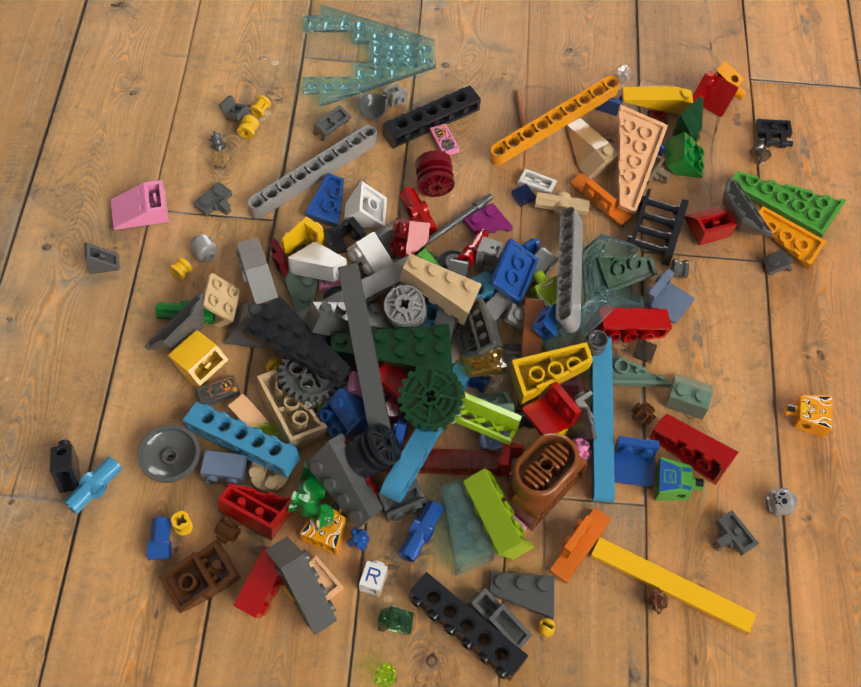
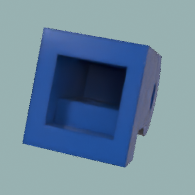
(546, 323)

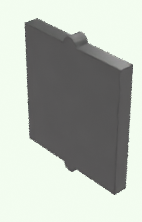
(584, 426)

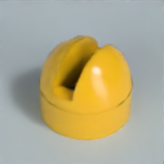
(544, 630)

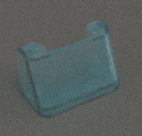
(593, 284)

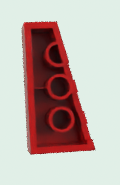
(635, 323)
(694, 448)

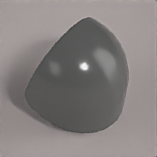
(373, 105)

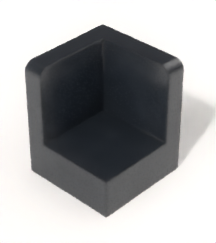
(334, 239)

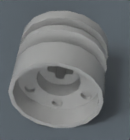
(400, 317)

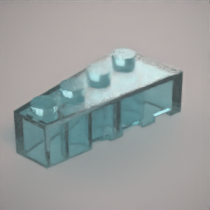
(468, 540)

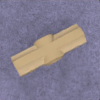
(560, 202)

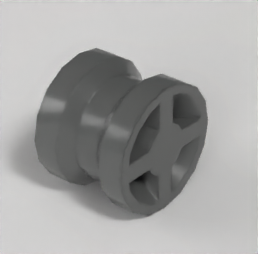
(680, 268)

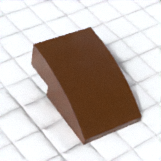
(199, 577)

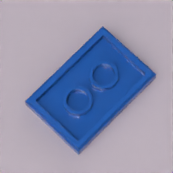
(514, 271)

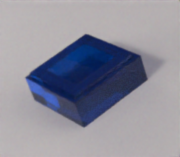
(523, 195)

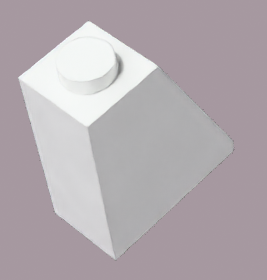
(316, 262)

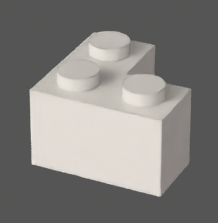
(370, 253)

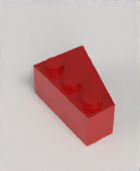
(255, 510)
(259, 587)

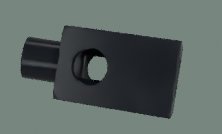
(65, 459)

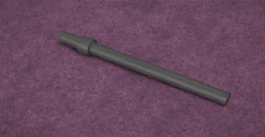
(477, 205)

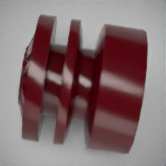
(434, 173)

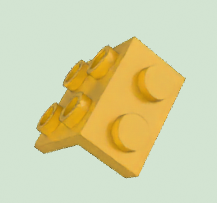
(303, 233)

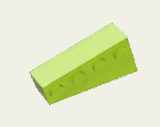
(496, 515)

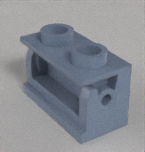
(223, 468)

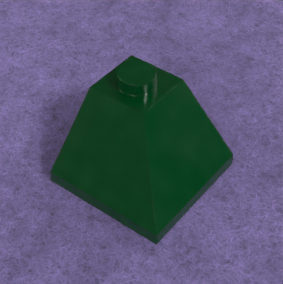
(691, 120)

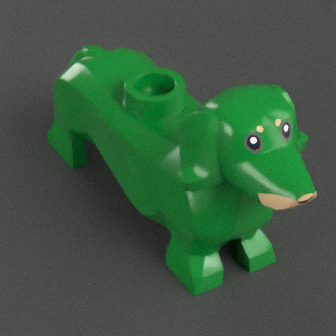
(307, 500)

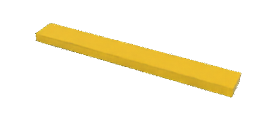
(674, 585)

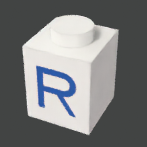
(373, 578)

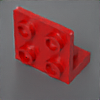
(716, 93)
(552, 412)

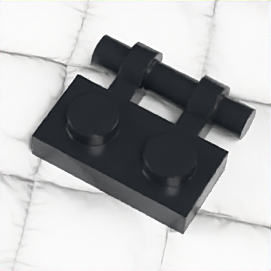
(774, 128)

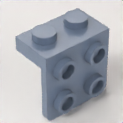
(668, 296)

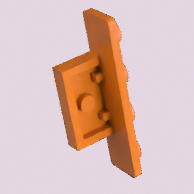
(600, 199)
(579, 544)

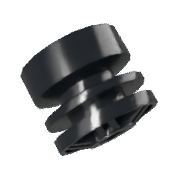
(373, 450)

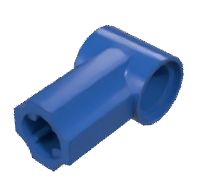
(160, 544)

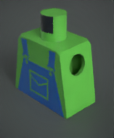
(675, 481)

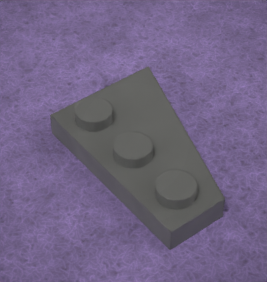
(525, 590)

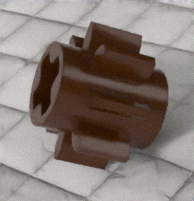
(643, 413)
(227, 530)

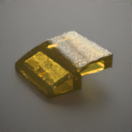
(484, 365)

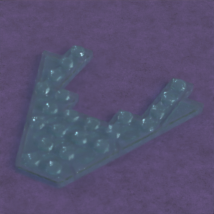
(392, 55)

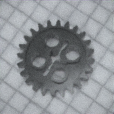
(295, 382)

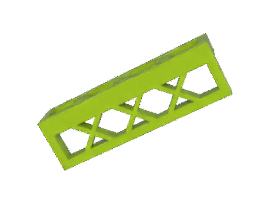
(485, 412)

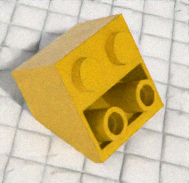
(197, 358)

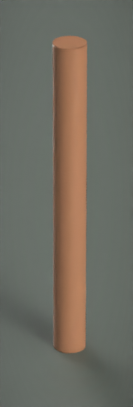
(520, 106)

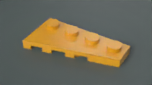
(793, 238)

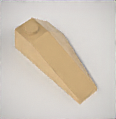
(591, 150)

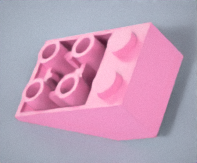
(140, 206)

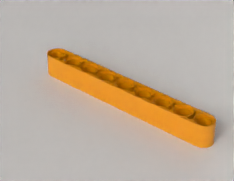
(550, 126)

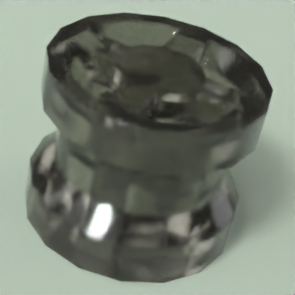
(760, 153)

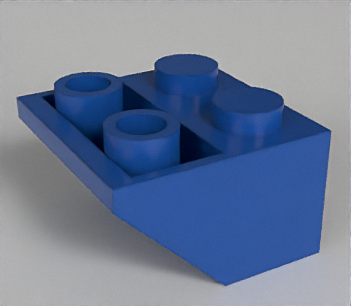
(344, 414)

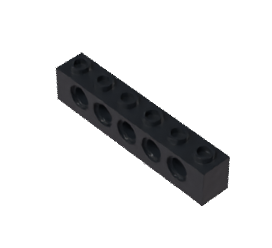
(437, 112)
(429, 586)

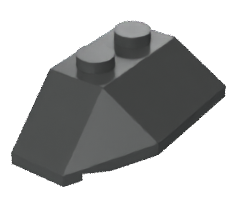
(743, 210)
(180, 326)
(479, 333)

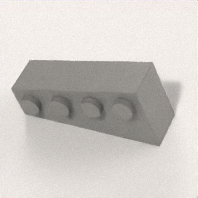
(256, 270)

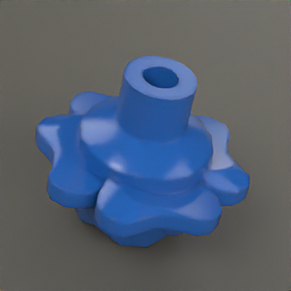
(359, 538)

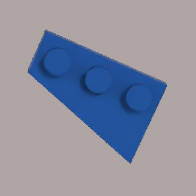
(327, 201)

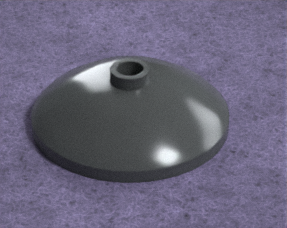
(166, 443)

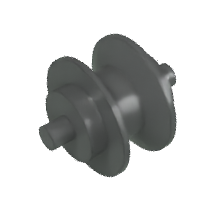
(217, 142)

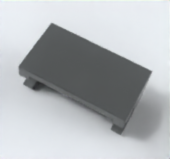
(331, 122)

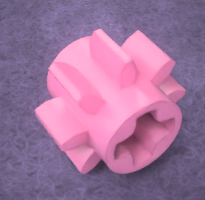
(583, 448)

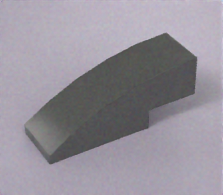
(499, 617)

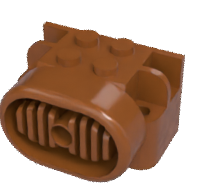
(537, 491)

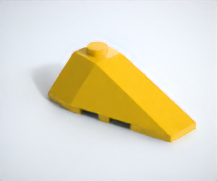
(659, 97)

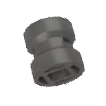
(599, 339)

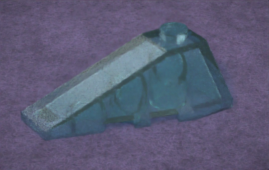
(592, 314)

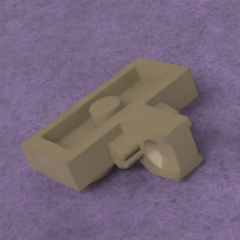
(658, 172)

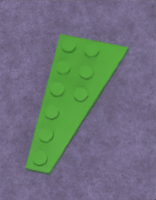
(792, 202)

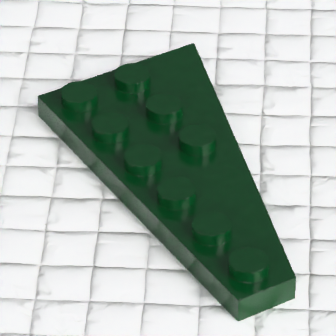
(404, 346)

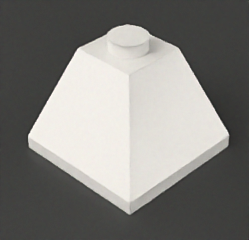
(367, 206)

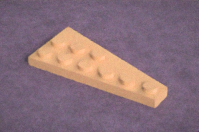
(637, 149)

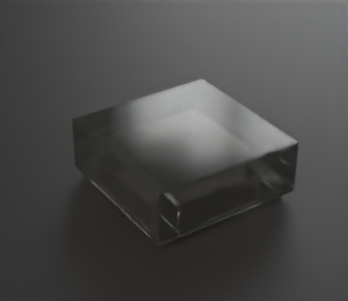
(645, 351)

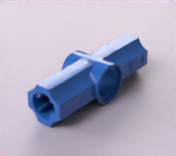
(421, 531)

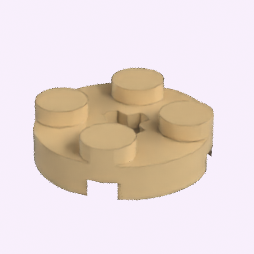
(266, 484)

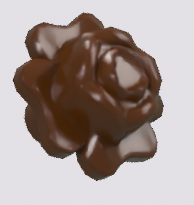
(657, 600)

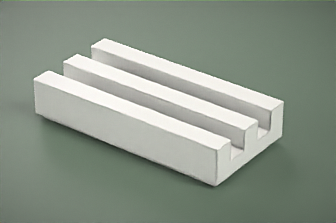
(536, 183)

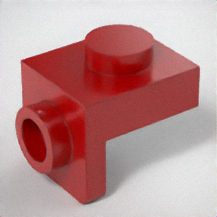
(510, 451)

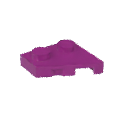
(487, 218)

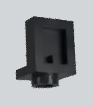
(353, 228)

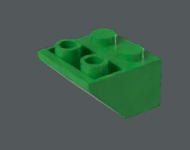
(685, 156)

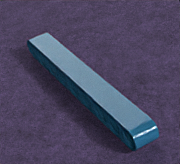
(602, 408)
(415, 453)

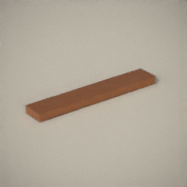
(531, 341)

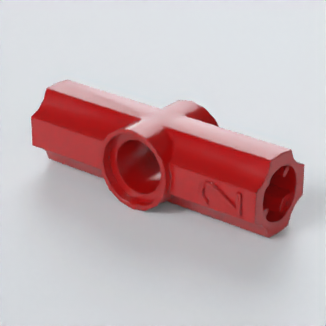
(416, 208)

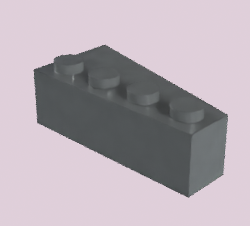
(332, 318)
(343, 483)
(302, 584)

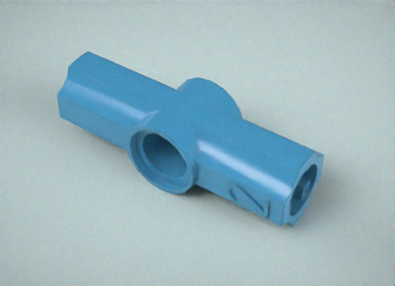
(92, 485)

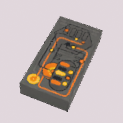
(218, 390)

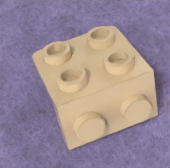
(220, 299)

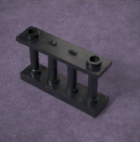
(674, 224)

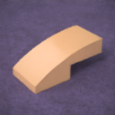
(247, 412)

